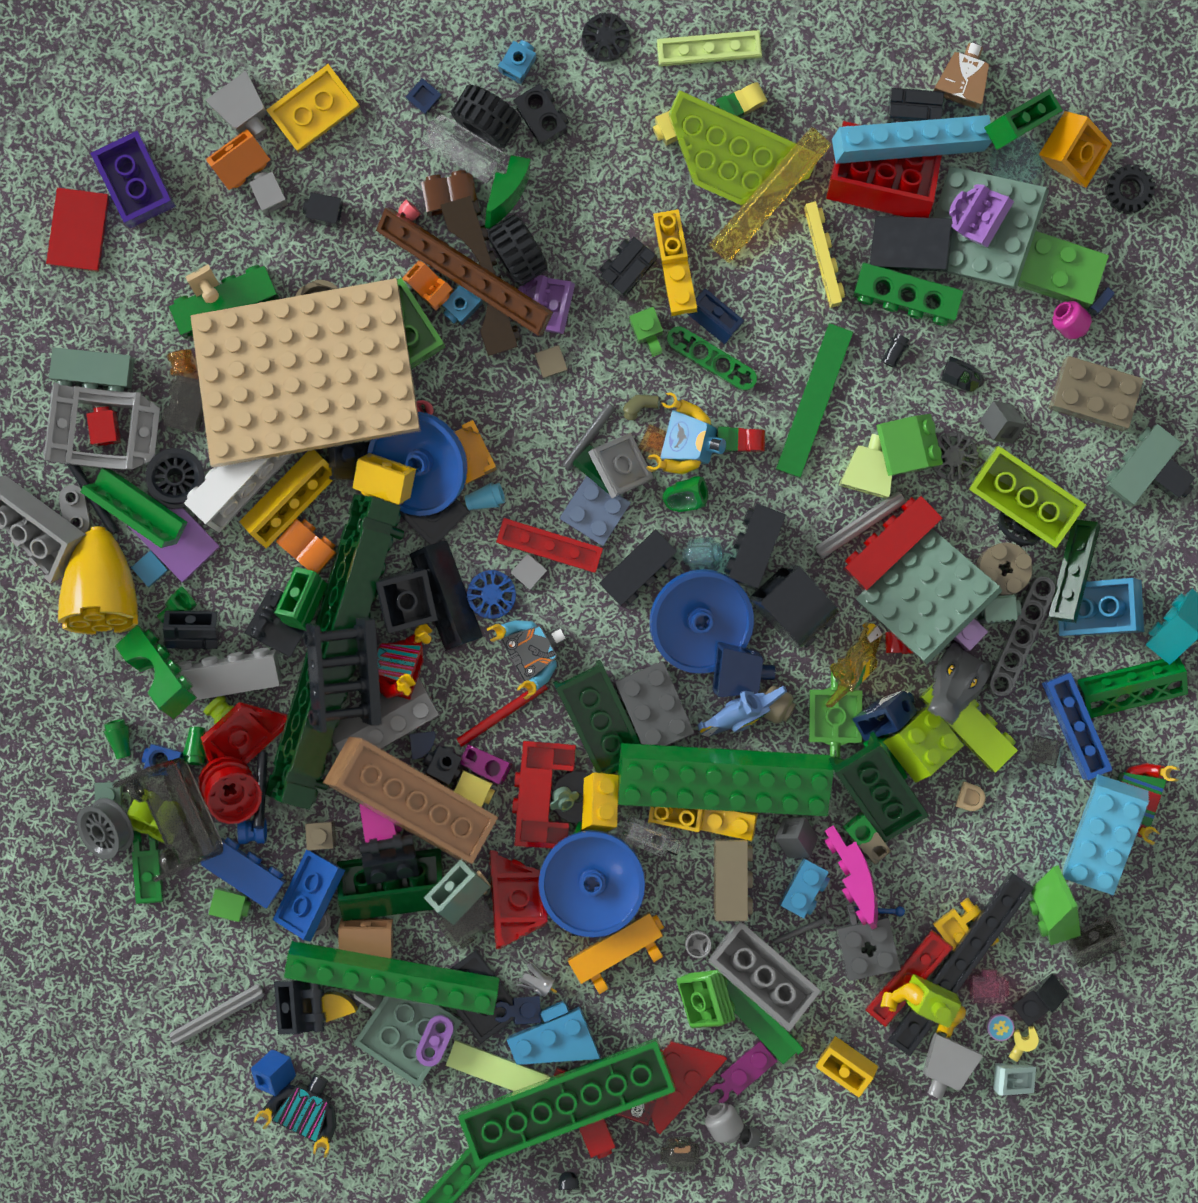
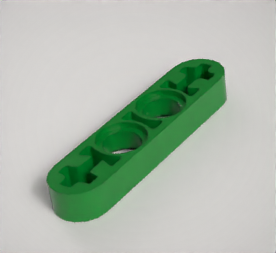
(714, 355)

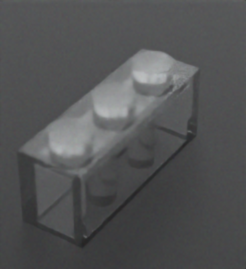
(463, 148)

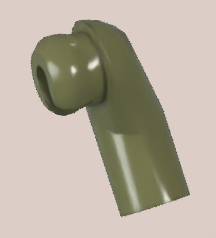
(638, 402)

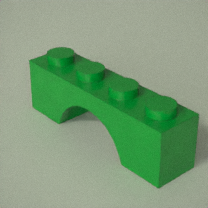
(169, 689)

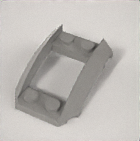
(63, 421)

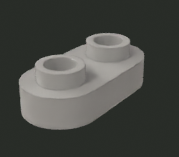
(76, 509)

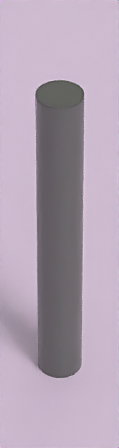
(589, 435)

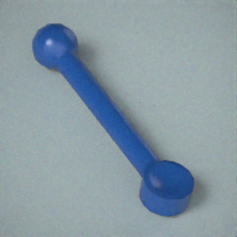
(899, 911)

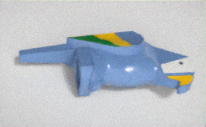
(741, 712)

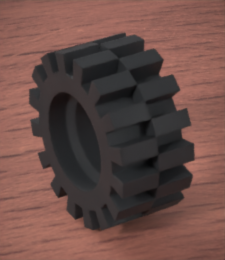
(1141, 178)

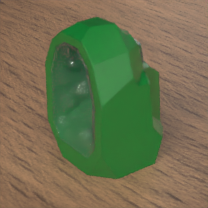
(686, 495)

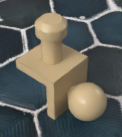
(203, 283)

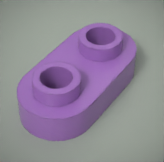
(435, 1040)

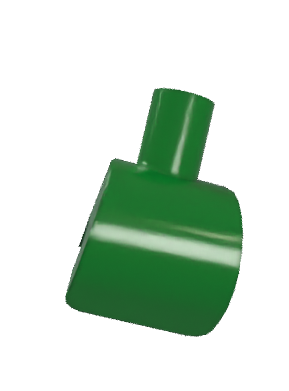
(178, 602)

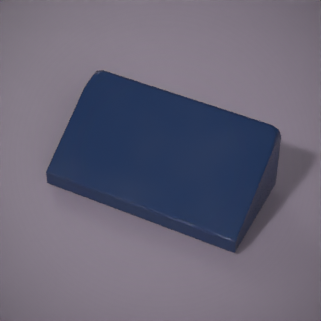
(716, 316)

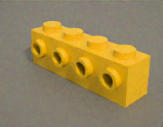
(287, 498)

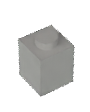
(268, 192)

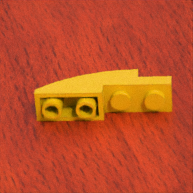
(675, 262)
(727, 823)

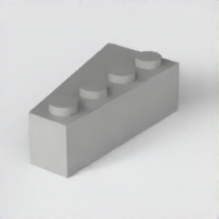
(37, 529)

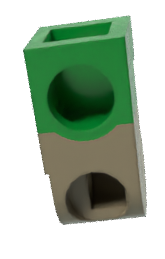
(867, 838)

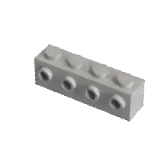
(233, 674)

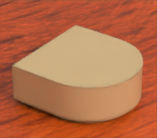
(970, 797)

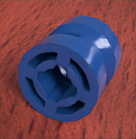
(247, 833)

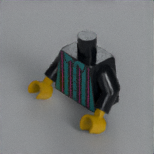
(304, 1111)

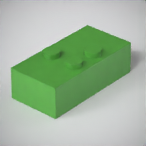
(1062, 270)

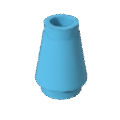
(485, 497)

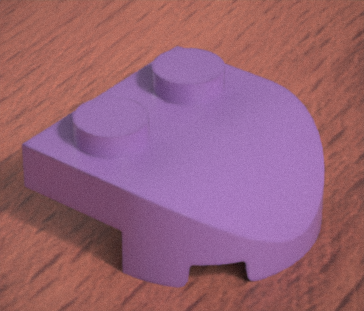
(979, 213)
(555, 296)

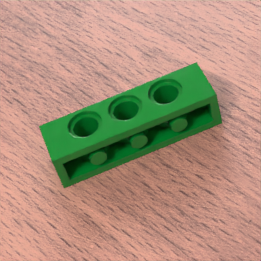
(947, 297)

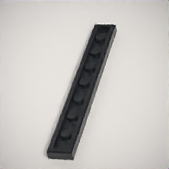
(966, 956)

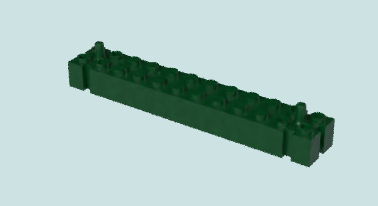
(346, 597)

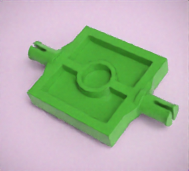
(834, 724)

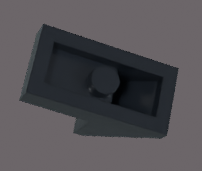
(1040, 999)

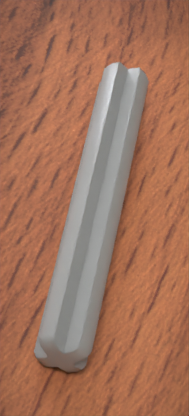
(860, 525)
(217, 1014)

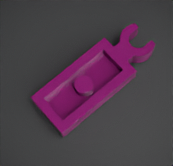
(744, 1071)

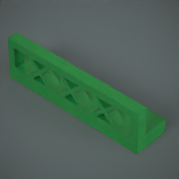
(135, 508)
(1134, 682)
(766, 1028)

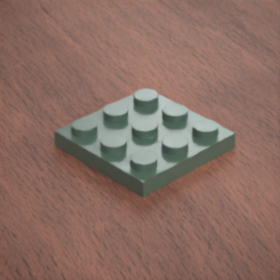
(396, 1032)

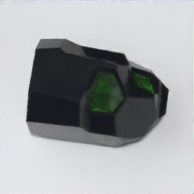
(961, 375)

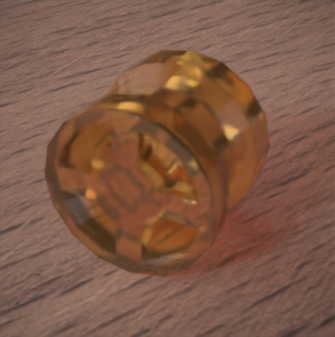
(181, 362)

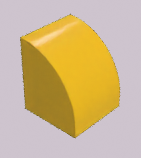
(337, 1005)

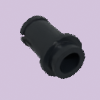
(895, 350)

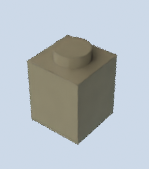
(320, 835)

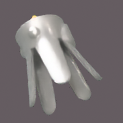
(540, 986)

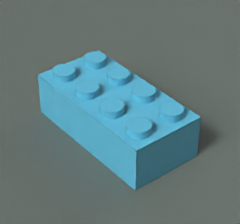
(1105, 834)

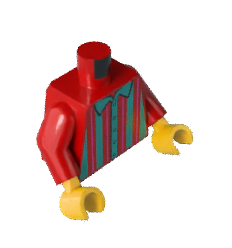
(401, 663)

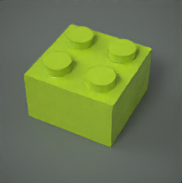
(923, 744)

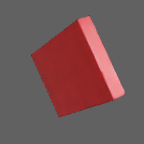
(77, 229)

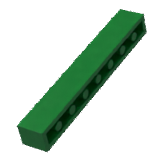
(391, 977)

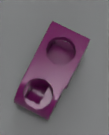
(486, 764)

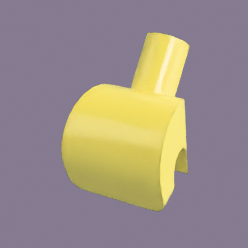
(1024, 1043)

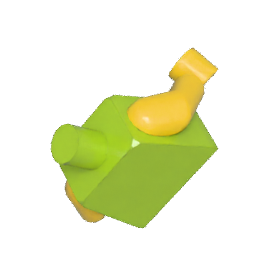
(928, 1001)

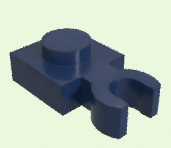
(524, 1010)

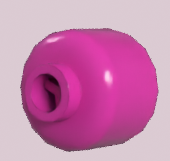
(1071, 319)

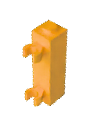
(616, 947)

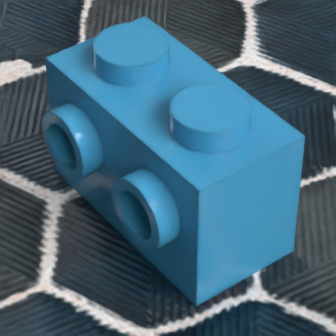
(804, 887)

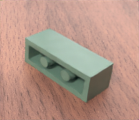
(91, 369)
(1142, 464)

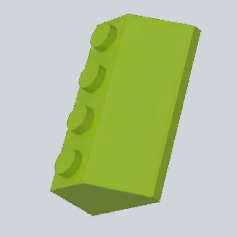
(1026, 496)

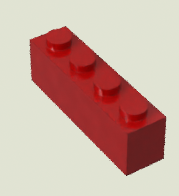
(892, 543)

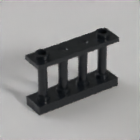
(367, 683)

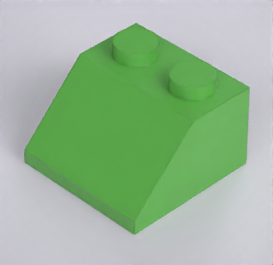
(909, 444)
(1055, 907)

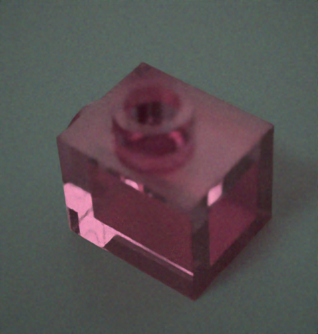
(988, 987)

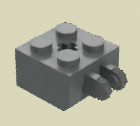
(854, 935)

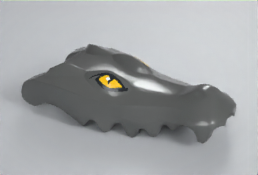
(957, 682)

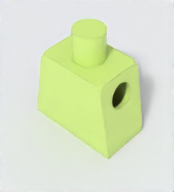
(868, 470)

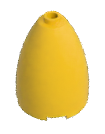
(97, 587)

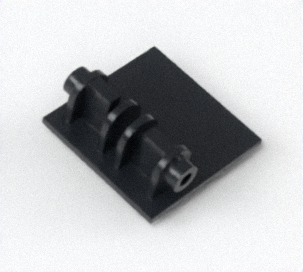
(270, 629)

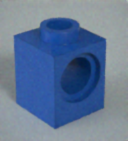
(150, 754)

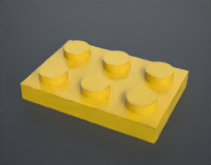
(313, 108)

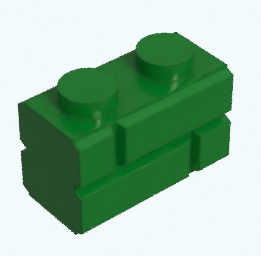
(300, 598)

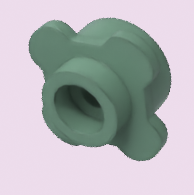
(563, 799)

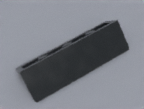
(455, 618)

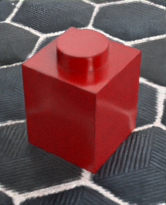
(103, 427)
(598, 1138)

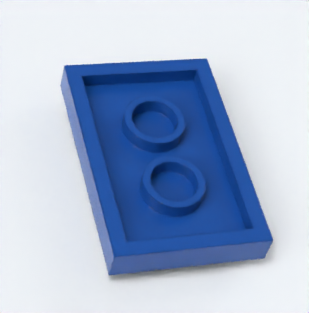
(308, 895)

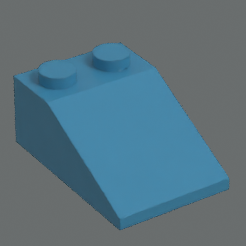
(1108, 609)

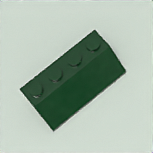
(390, 897)

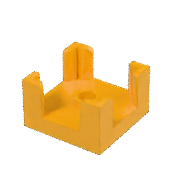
(477, 455)

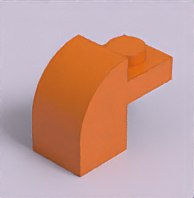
(428, 285)

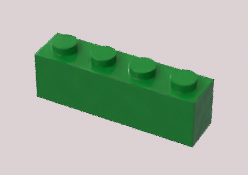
(234, 291)

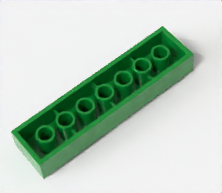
(724, 779)
(566, 1101)

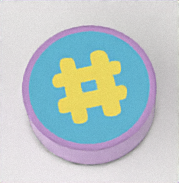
(1000, 1027)

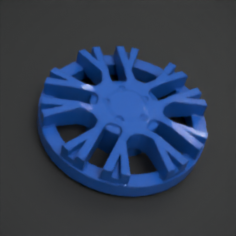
(491, 594)

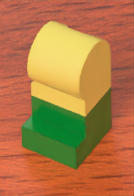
(743, 101)

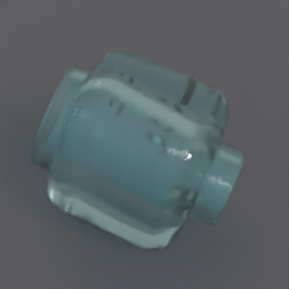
(702, 553)

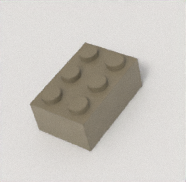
(1096, 393)
(732, 879)

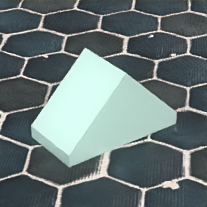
(1014, 1079)

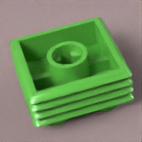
(706, 999)

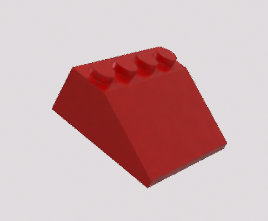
(889, 186)

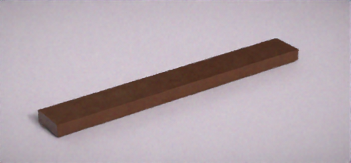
(464, 271)

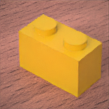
(383, 478)
(600, 802)
(847, 1066)

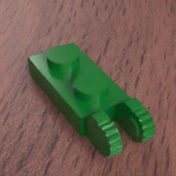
(145, 867)

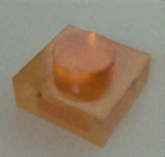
(653, 440)

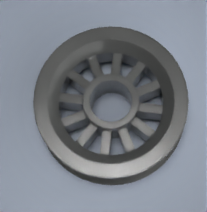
(105, 828)

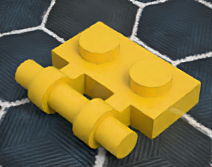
(953, 927)

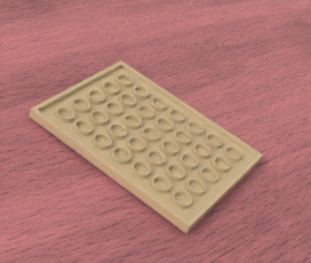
(304, 373)

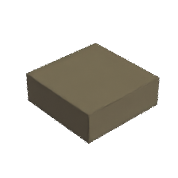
(551, 362)

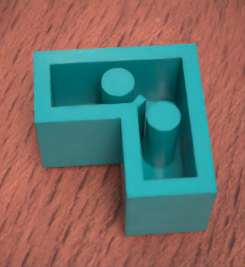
(1178, 630)

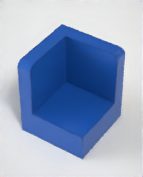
(273, 1072)

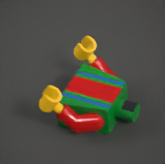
(1149, 778)

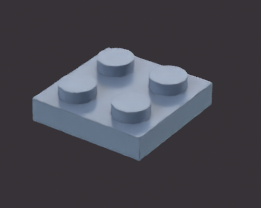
(594, 511)

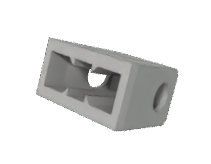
(240, 106)
(949, 1064)

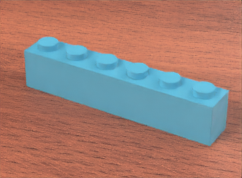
(911, 139)

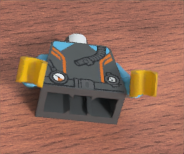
(530, 651)

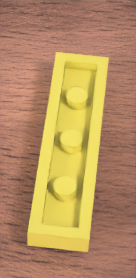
(821, 243)

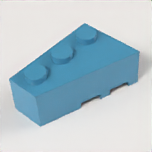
(555, 1040)

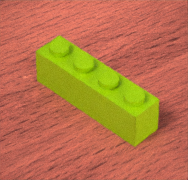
(980, 734)

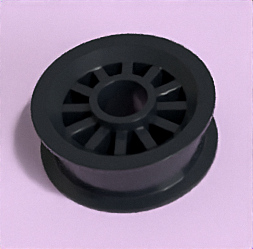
(156, 466)

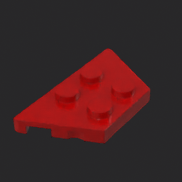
(243, 732)
(514, 900)
(690, 1071)

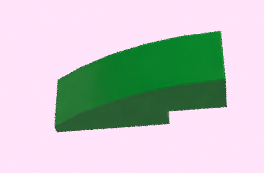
(507, 190)

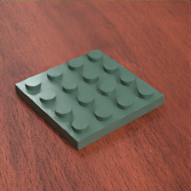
(1007, 252)
(929, 596)

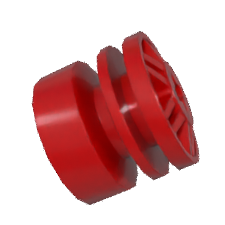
(229, 790)

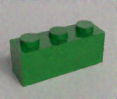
(1023, 119)

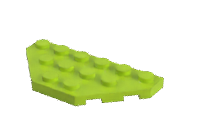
(725, 150)

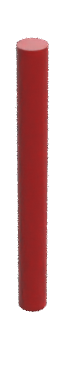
(497, 716)

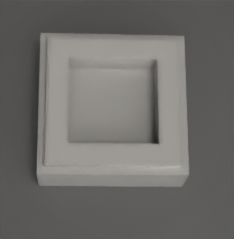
(529, 571)

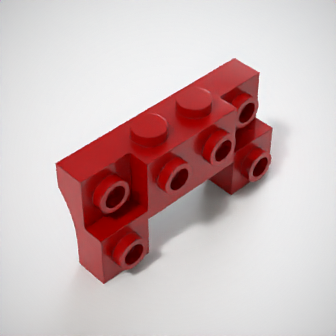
(534, 786)

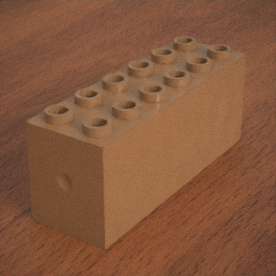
(410, 799)

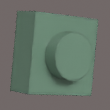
(106, 790)

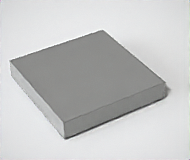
(621, 465)

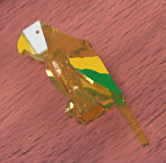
(857, 664)

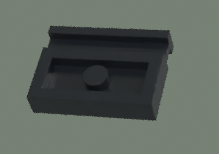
(344, 459)

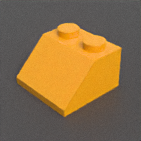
(1075, 148)

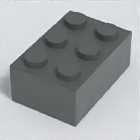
(654, 706)

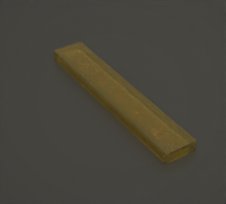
(770, 194)

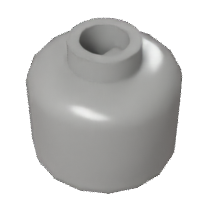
(724, 1123)

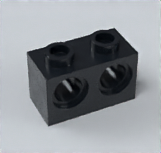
(537, 117)

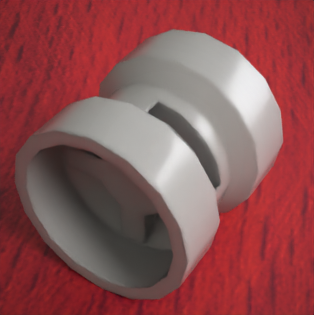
(696, 947)

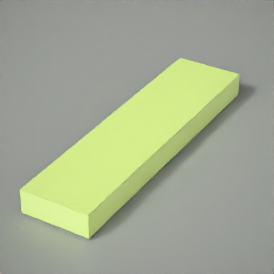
(709, 48)
(492, 1067)

